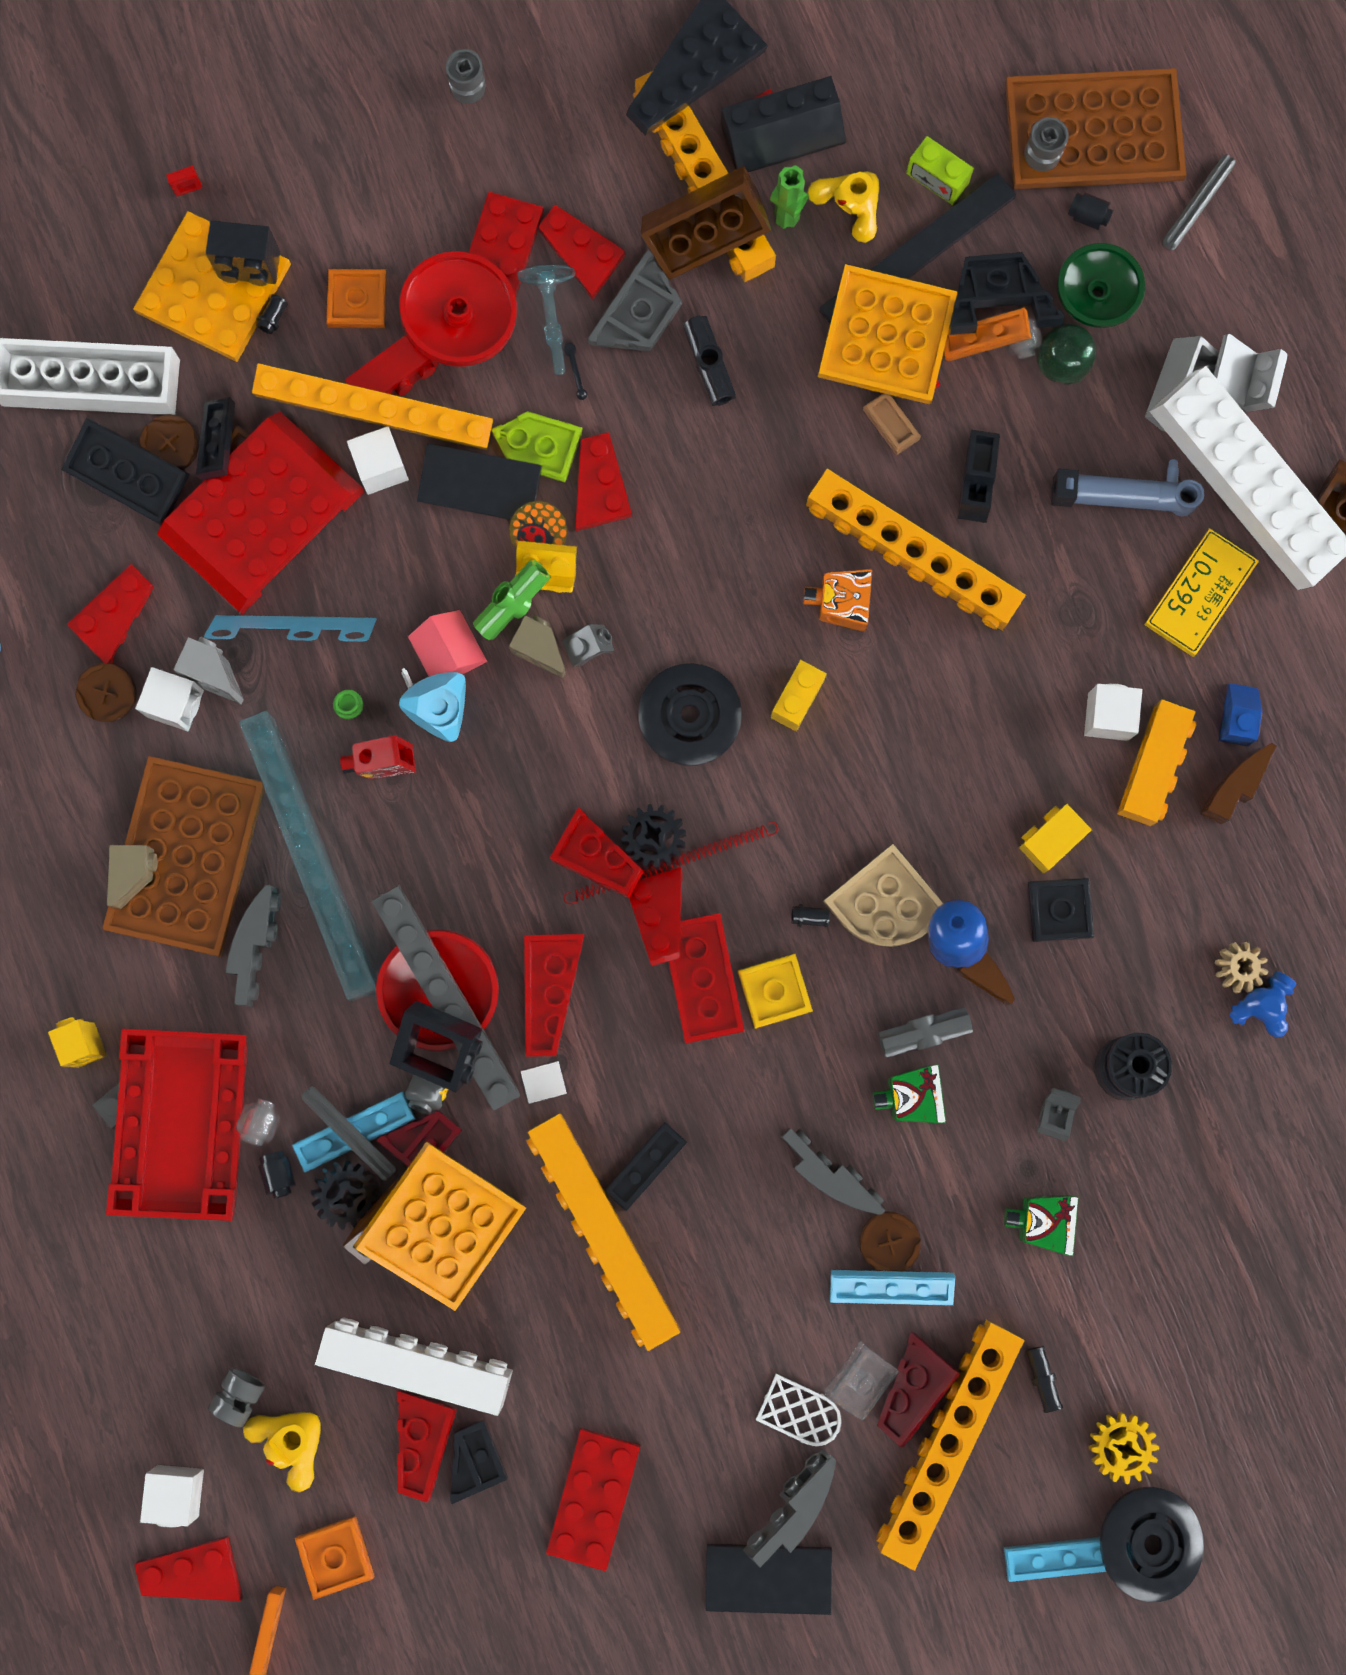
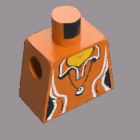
(843, 598)

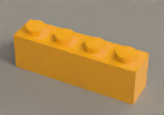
(1156, 763)

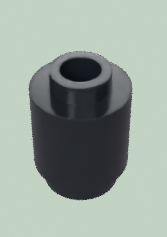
(1090, 210)
(276, 1174)

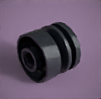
(1149, 1072)

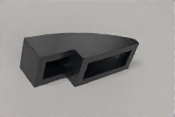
(979, 476)

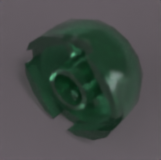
(1067, 354)

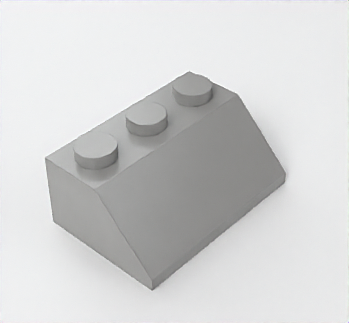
(1182, 359)

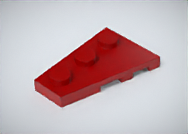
(581, 248)
(600, 484)
(658, 914)
(423, 1436)
(192, 1573)

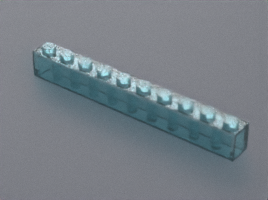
(309, 856)

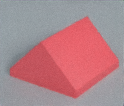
(446, 644)

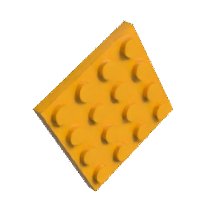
(195, 302)
(887, 334)
(440, 1226)

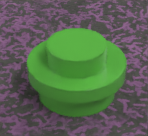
(348, 704)

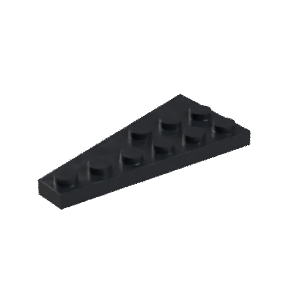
(702, 55)

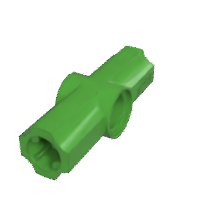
(789, 196)
(511, 600)

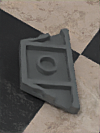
(639, 310)

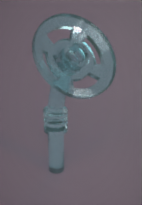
(547, 279)

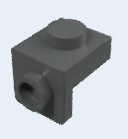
(588, 644)
(1058, 1114)

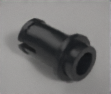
(271, 315)
(810, 916)

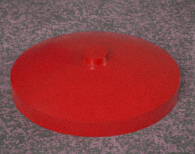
(458, 308)
(470, 969)

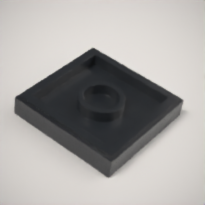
(1061, 910)

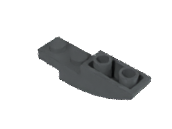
(254, 931)
(840, 1184)
(803, 1500)

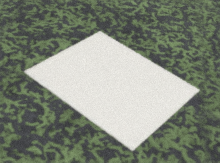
(543, 1082)

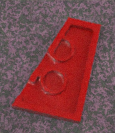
(110, 614)
(595, 856)

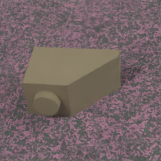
(537, 645)
(129, 872)

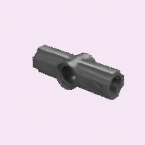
(925, 1032)

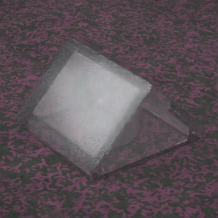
(861, 1381)

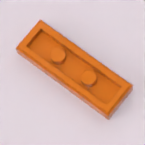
(990, 334)
(267, 1631)

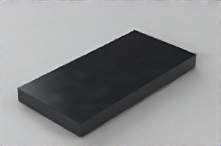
(125, 471)
(477, 481)
(783, 1585)

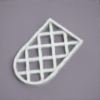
(798, 1436)

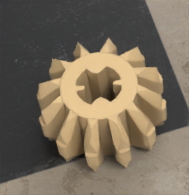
(1230, 967)

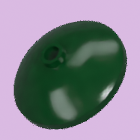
(1111, 273)

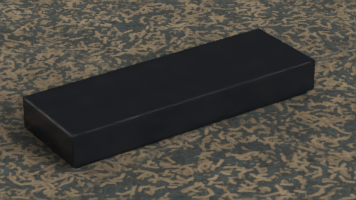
(215, 438)
(645, 1166)

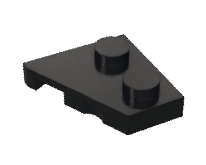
(475, 1462)

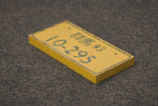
(1201, 592)

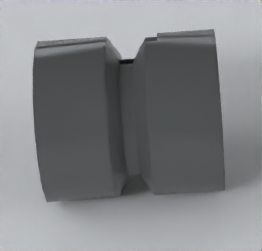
(465, 76)
(1046, 144)
(238, 1393)

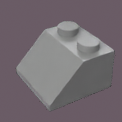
(208, 668)

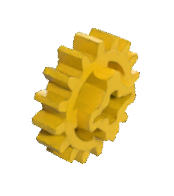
(1128, 1436)

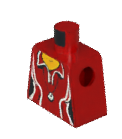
(380, 758)

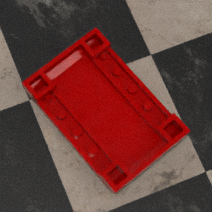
(261, 514)
(178, 1125)

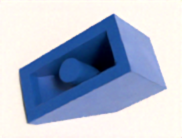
(1241, 715)

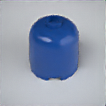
(958, 934)

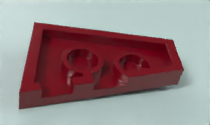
(916, 1391)

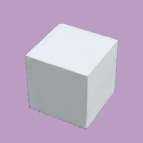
(377, 460)
(169, 699)
(1113, 712)
(172, 1496)

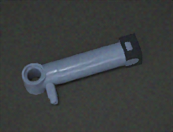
(1075, 488)

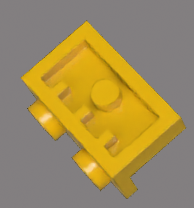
(556, 559)

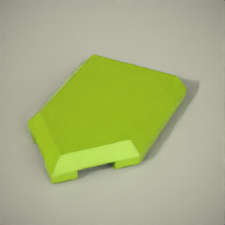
(540, 442)

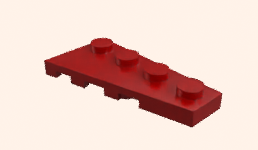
(549, 981)

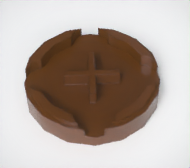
(171, 439)
(106, 692)
(890, 1242)

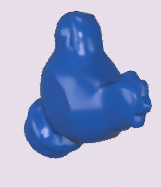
(1266, 1005)

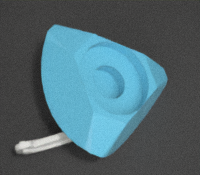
(436, 703)

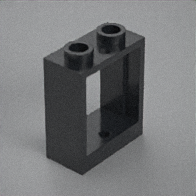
(447, 1025)

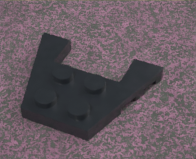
(1000, 282)

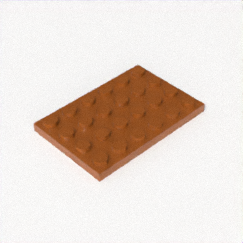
(1118, 126)
(202, 837)

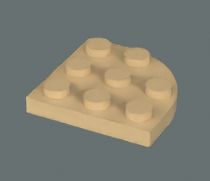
(885, 902)

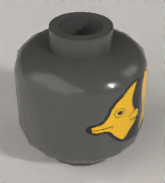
(425, 1095)

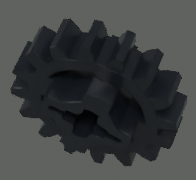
(663, 830)
(332, 1198)

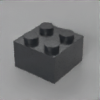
(243, 252)

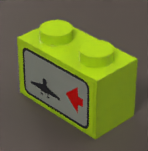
(939, 170)

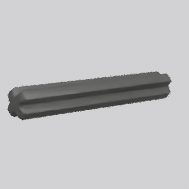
(1198, 202)
(348, 1133)

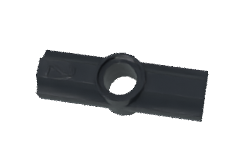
(704, 345)

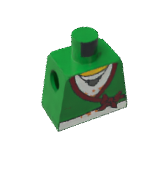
(914, 1096)
(1046, 1222)

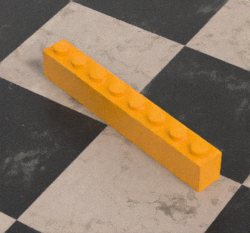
(372, 406)
(604, 1232)

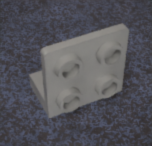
(1250, 376)

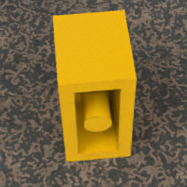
(798, 695)
(1054, 838)
(76, 1042)

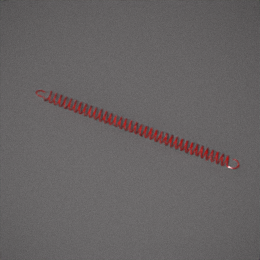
(688, 860)

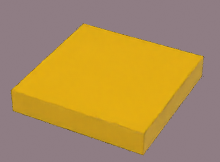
(775, 991)

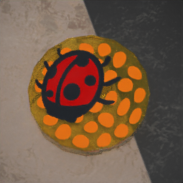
(538, 523)

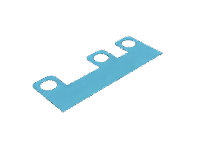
(295, 624)

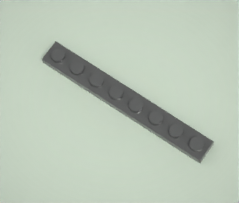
(442, 990)

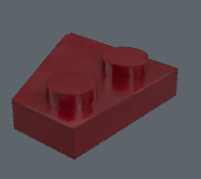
(410, 1139)

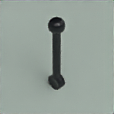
(570, 351)

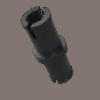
(1044, 1379)

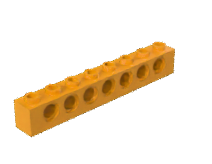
(747, 262)
(907, 534)
(909, 1548)

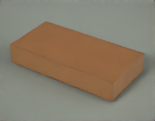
(891, 423)

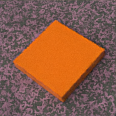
(356, 298)
(334, 1557)

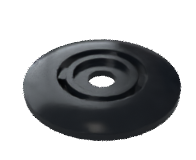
(718, 714)
(1131, 1522)

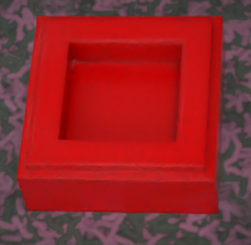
(184, 181)

